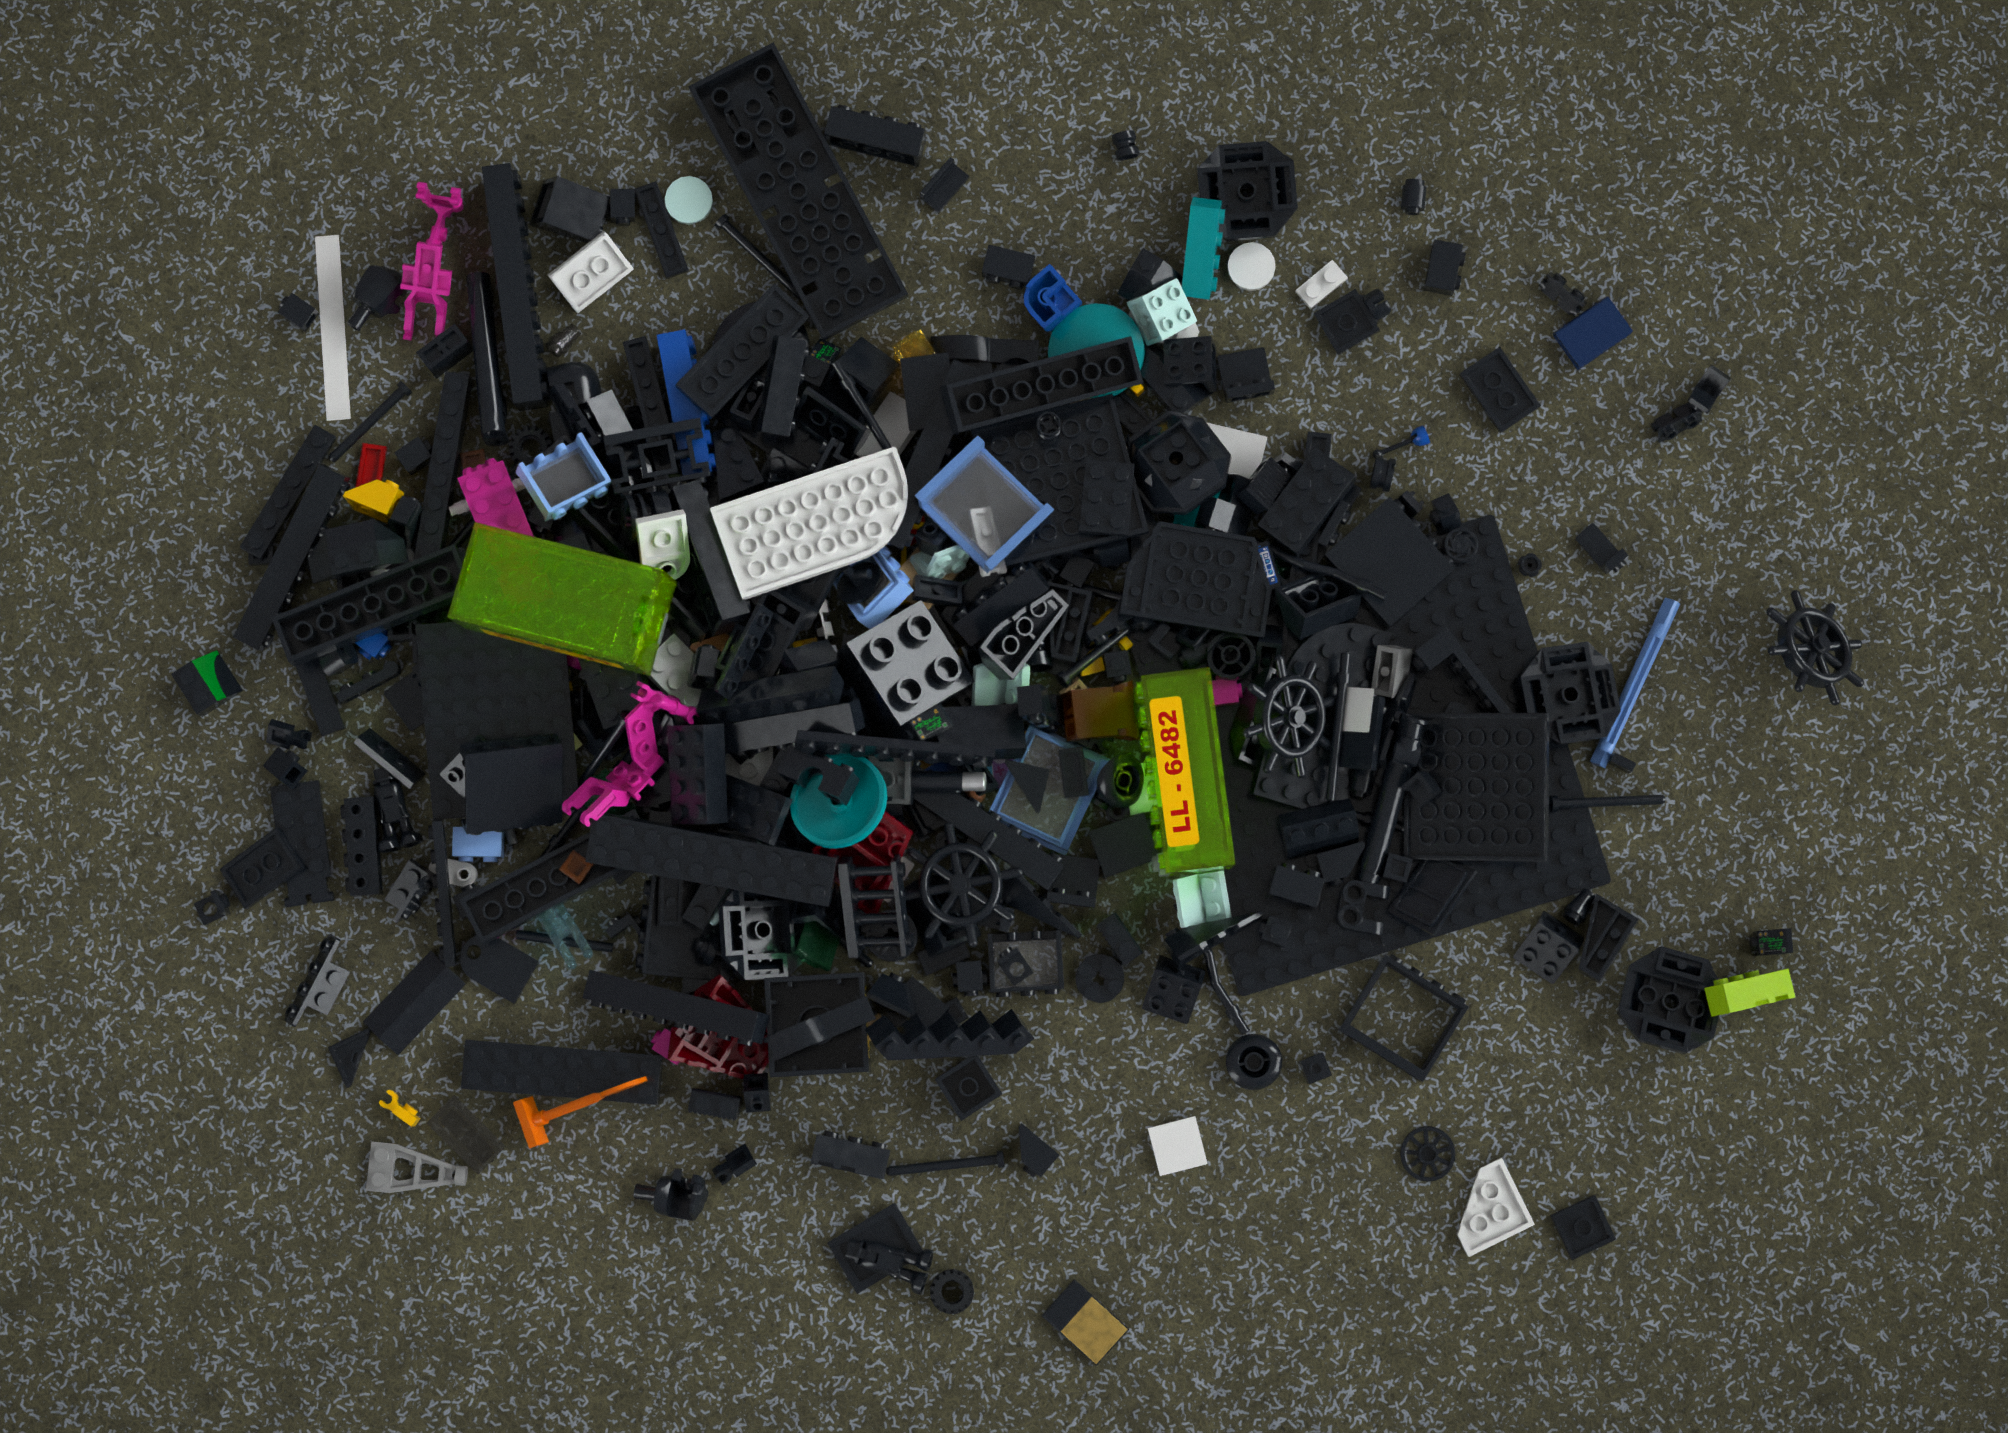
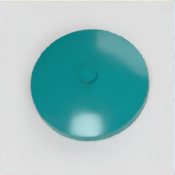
(1093, 326)
(835, 824)

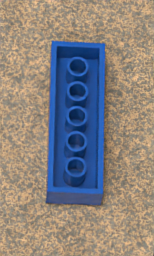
(677, 359)

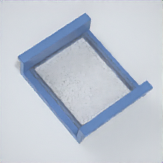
(981, 505)
(1058, 816)

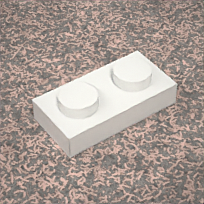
(1321, 284)

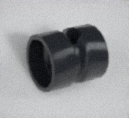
(1041, 658)

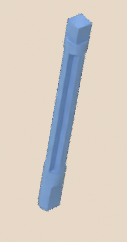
(1636, 679)

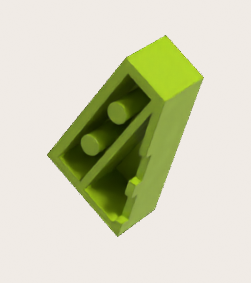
(1749, 991)

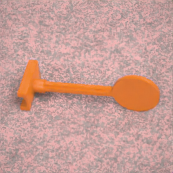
(533, 1120)

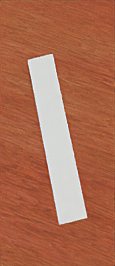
(332, 327)

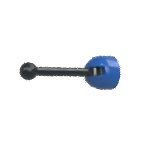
(1418, 437)

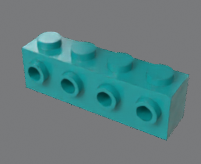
(1201, 248)

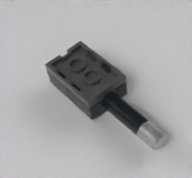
(903, 779)

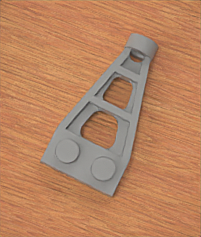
(382, 1166)

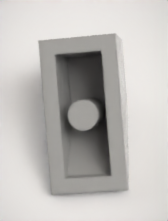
(1390, 669)

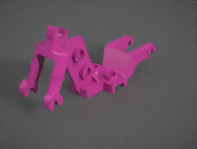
(426, 277)
(627, 779)

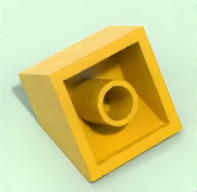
(375, 499)

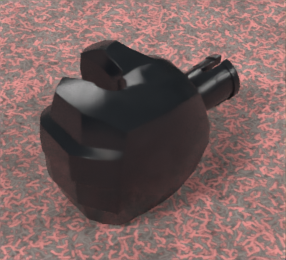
(376, 295)
(675, 1195)

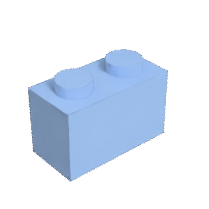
(486, 845)

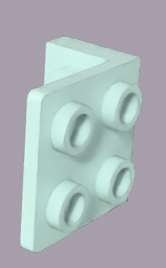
(1162, 312)
(942, 562)
(992, 691)
(1201, 898)

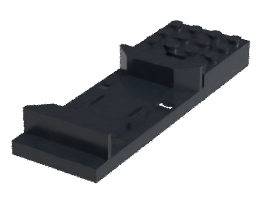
(783, 164)

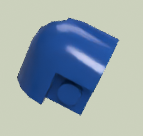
(1049, 298)

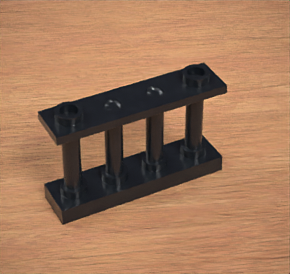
(854, 918)

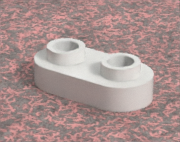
(454, 872)

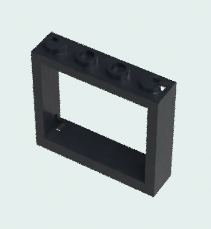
(1434, 988)

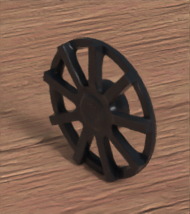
(1427, 1153)

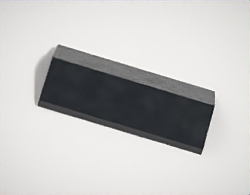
(414, 1003)

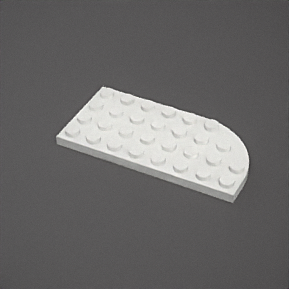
(813, 522)

